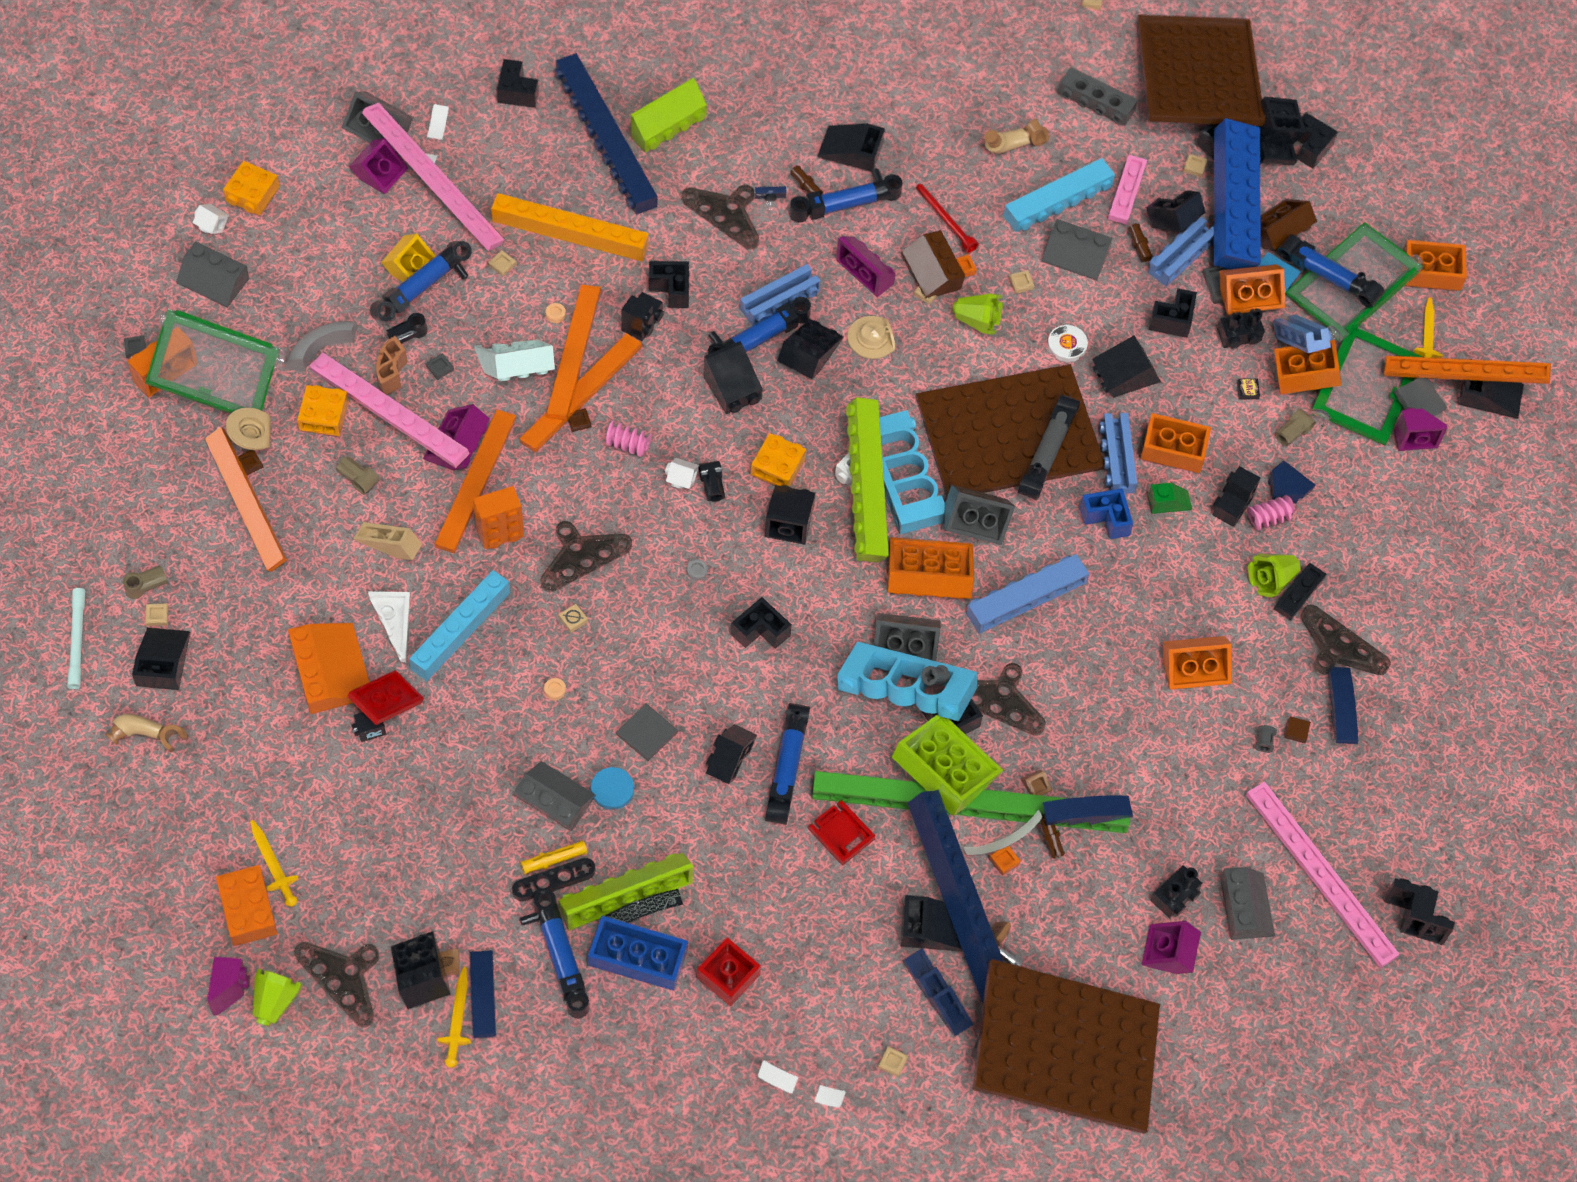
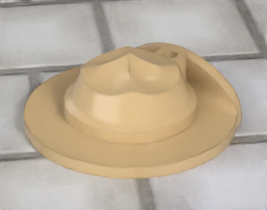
(871, 337)
(249, 428)

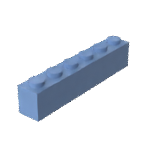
(1027, 593)

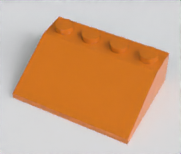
(931, 568)
(328, 663)

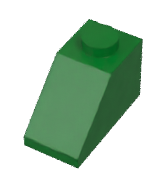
(1168, 498)

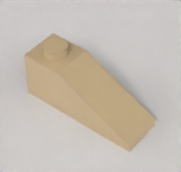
(390, 540)

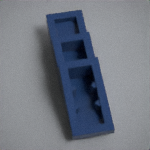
(1343, 706)
(1087, 809)
(938, 992)
(482, 994)

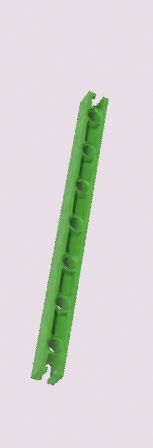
(898, 793)

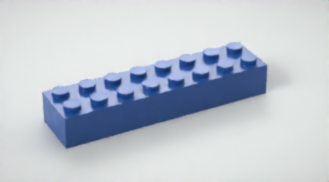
(1237, 195)

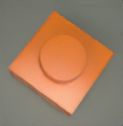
(967, 265)
(1005, 860)

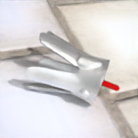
(1014, 959)

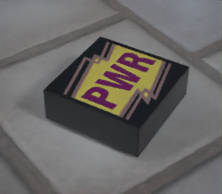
(1248, 389)

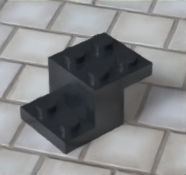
(1280, 131)
(1419, 911)

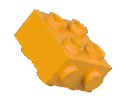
(251, 188)
(323, 410)
(778, 461)

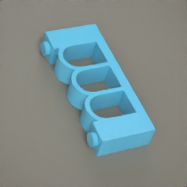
(920, 513)
(865, 657)

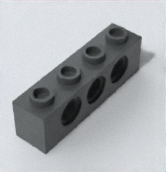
(1097, 96)

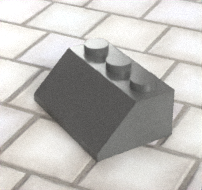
(360, 126)
(1077, 249)
(212, 274)
(977, 514)
(908, 635)
(554, 795)
(1246, 903)

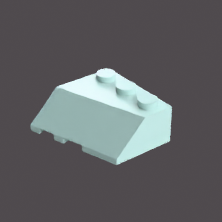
(516, 360)

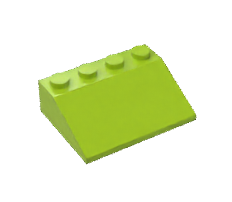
(946, 761)

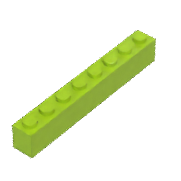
(867, 480)

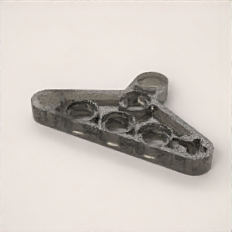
(718, 207)
(590, 550)
(1348, 652)
(1009, 703)
(335, 970)

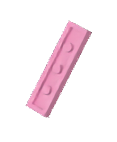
(1127, 189)

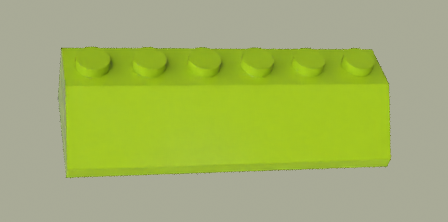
(617, 892)

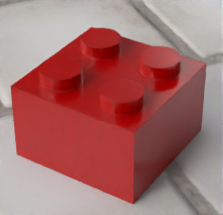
(728, 971)

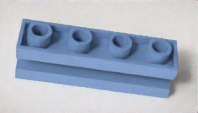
(1181, 252)
(784, 290)
(1302, 333)
(1118, 453)

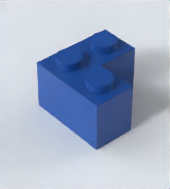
(1108, 508)

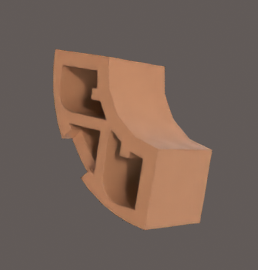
(388, 365)

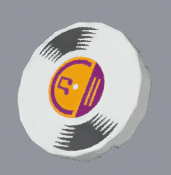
(1067, 343)

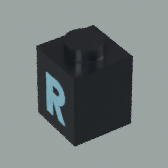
(366, 728)

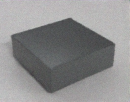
(134, 345)
(439, 366)

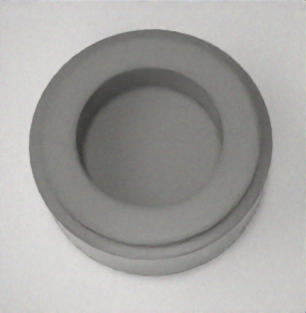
(697, 569)

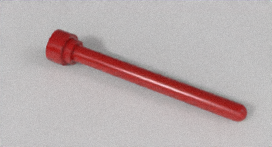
(968, 243)

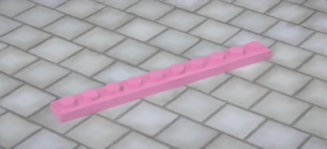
(433, 176)
(389, 410)
(1322, 875)

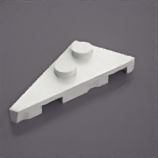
(394, 615)

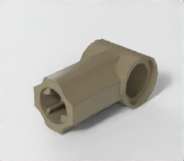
(1298, 424)
(362, 478)
(145, 581)

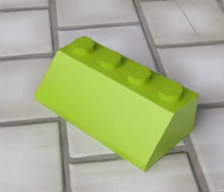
(668, 115)

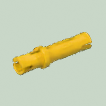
(559, 855)

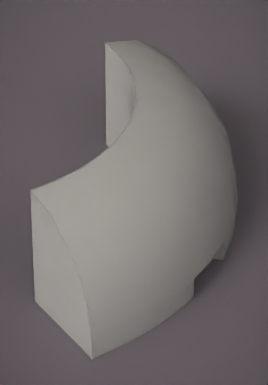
(318, 338)

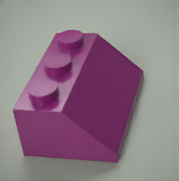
(864, 265)
(464, 426)

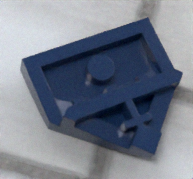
(1290, 482)

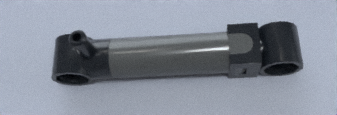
(1049, 446)

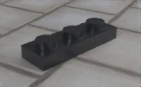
(1300, 591)

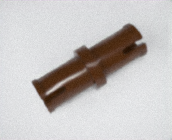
(805, 181)
(1140, 242)
(1052, 835)

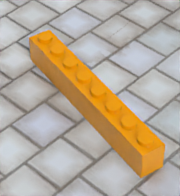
(570, 227)

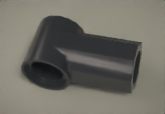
(407, 329)
(712, 477)

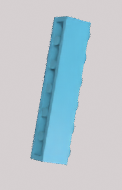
(1059, 195)
(459, 625)

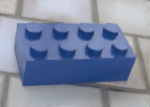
(637, 953)

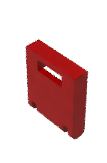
(839, 830)

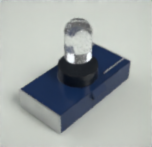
(770, 195)

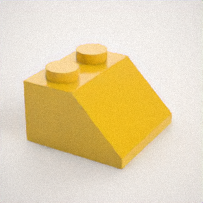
(407, 257)

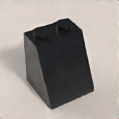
(1125, 368)
(732, 378)
(789, 514)

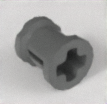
(933, 675)
(1265, 738)

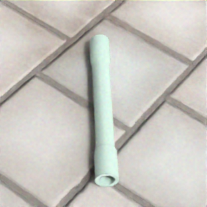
(74, 670)

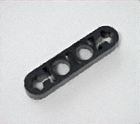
(552, 876)

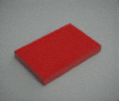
(385, 697)

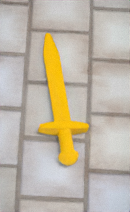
(1428, 351)
(281, 882)
(454, 1038)

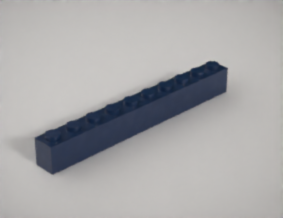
(606, 134)
(955, 885)

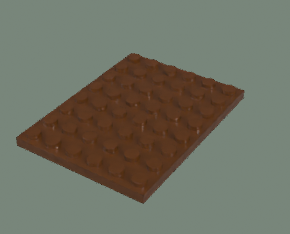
(1200, 70)
(992, 427)
(1067, 1046)

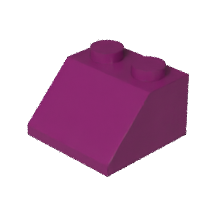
(379, 165)
(1418, 430)
(1171, 947)
(226, 983)

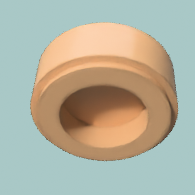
(555, 313)
(555, 689)

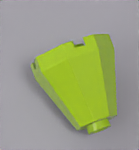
(980, 311)
(1272, 572)
(272, 996)

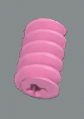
(627, 439)
(1270, 511)

